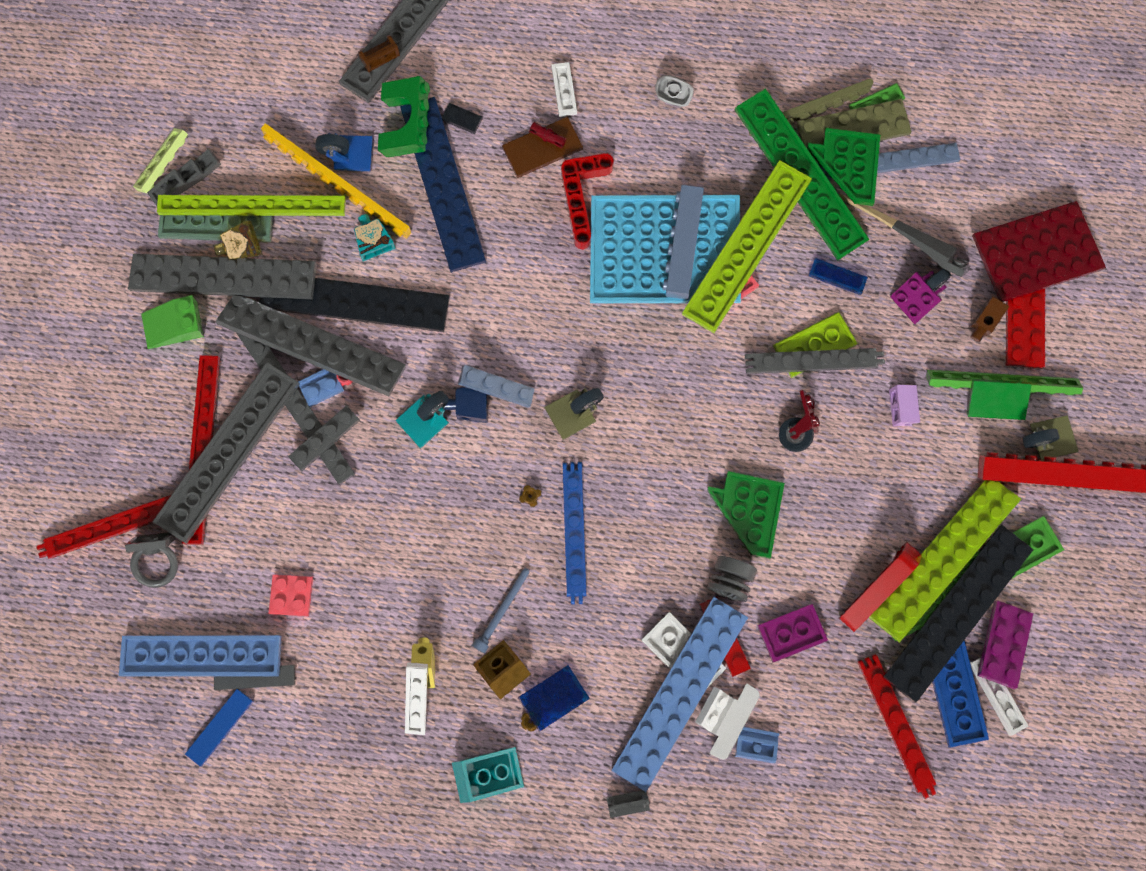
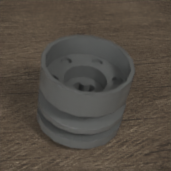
(732, 577)

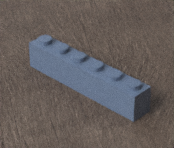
(684, 243)

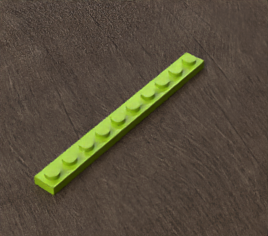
(251, 205)

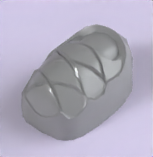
(674, 90)

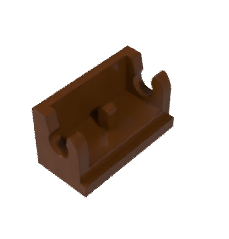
(379, 54)

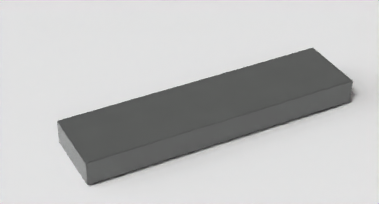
(285, 678)

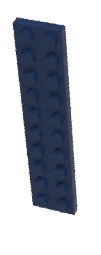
(447, 194)

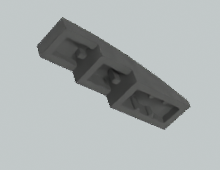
(186, 177)

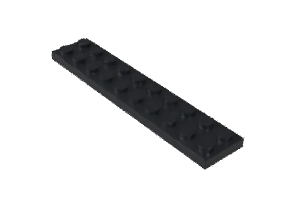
(369, 305)
(958, 613)

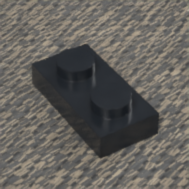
(462, 118)

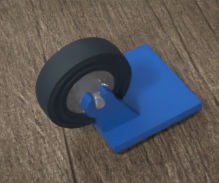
(346, 151)

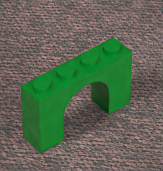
(412, 136)

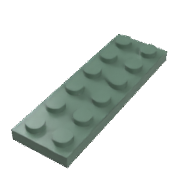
(210, 226)

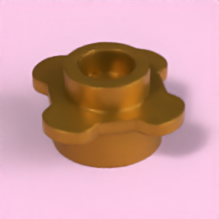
(527, 491)

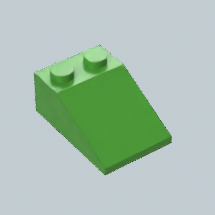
(172, 322)

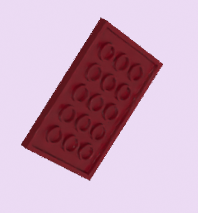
(1038, 251)

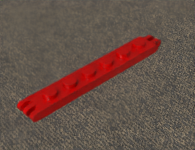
(101, 529)
(898, 726)

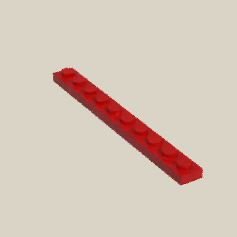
(204, 419)

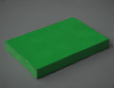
(999, 399)

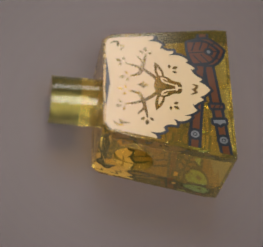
(239, 242)

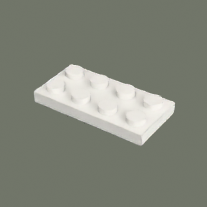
(668, 640)

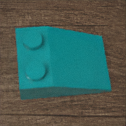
(487, 775)

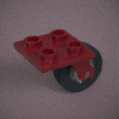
(798, 433)

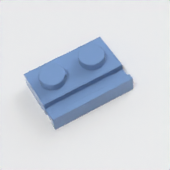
(320, 387)
(757, 745)

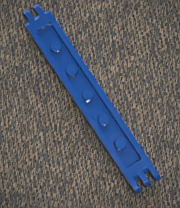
(574, 532)

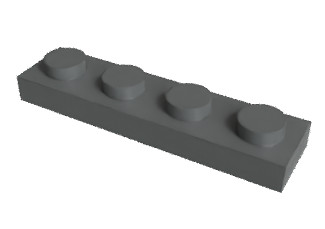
(324, 438)

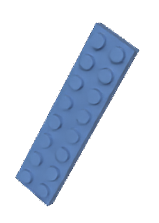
(200, 656)

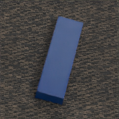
(219, 727)

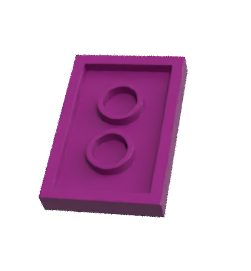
(792, 633)

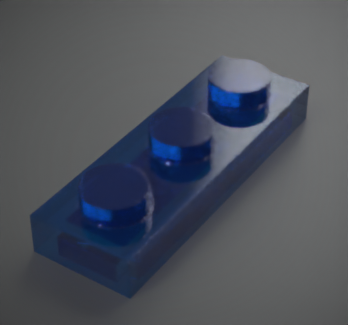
(838, 276)

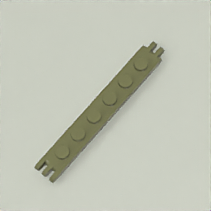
(833, 100)

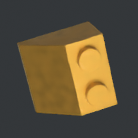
(502, 669)

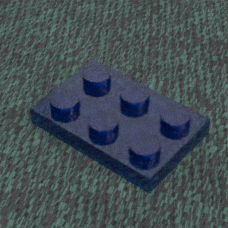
(553, 698)

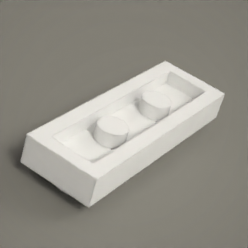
(564, 89)

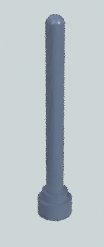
(482, 642)

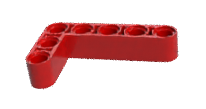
(576, 195)
(882, 587)

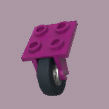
(920, 297)

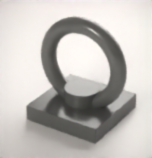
(149, 545)

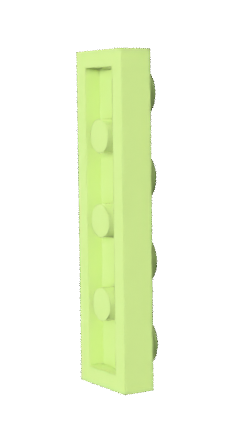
(160, 160)

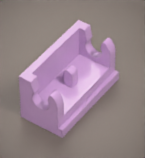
(904, 405)

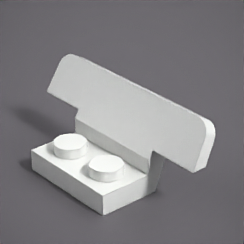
(727, 717)

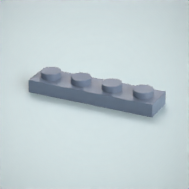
(496, 386)

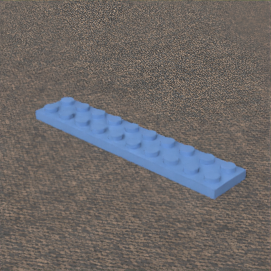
(679, 694)

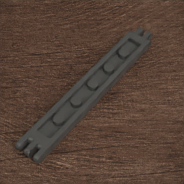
(813, 361)

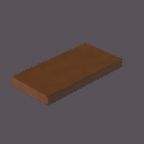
(532, 153)

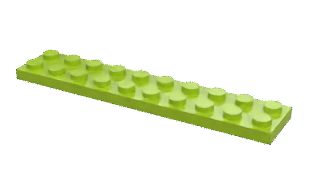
(746, 246)
(945, 558)

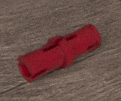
(547, 135)

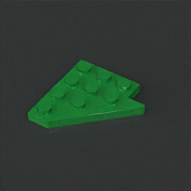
(850, 161)
(751, 509)

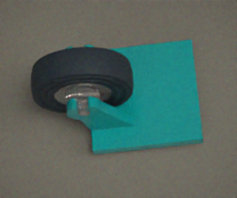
(424, 418)

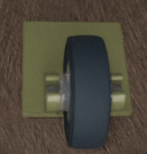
(574, 411)
(1052, 437)

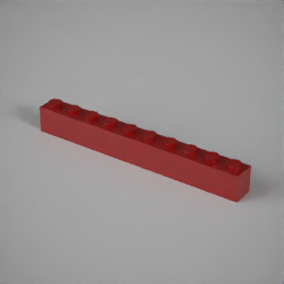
(1062, 473)

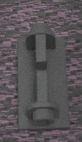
(628, 803)

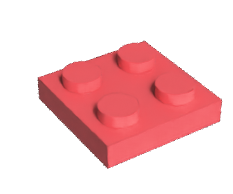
(290, 595)

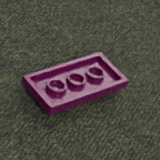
(1005, 644)

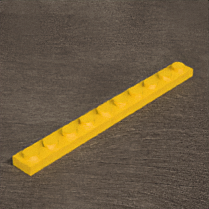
(339, 184)

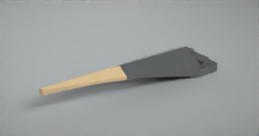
(935, 248)

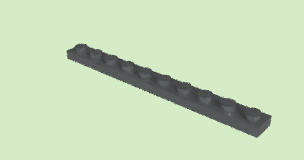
(301, 412)

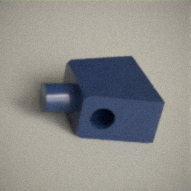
(469, 405)

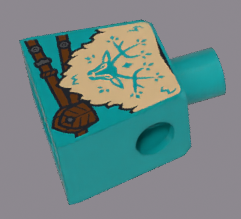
(372, 238)

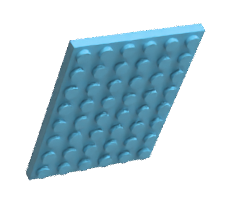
(633, 244)

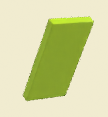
(825, 335)

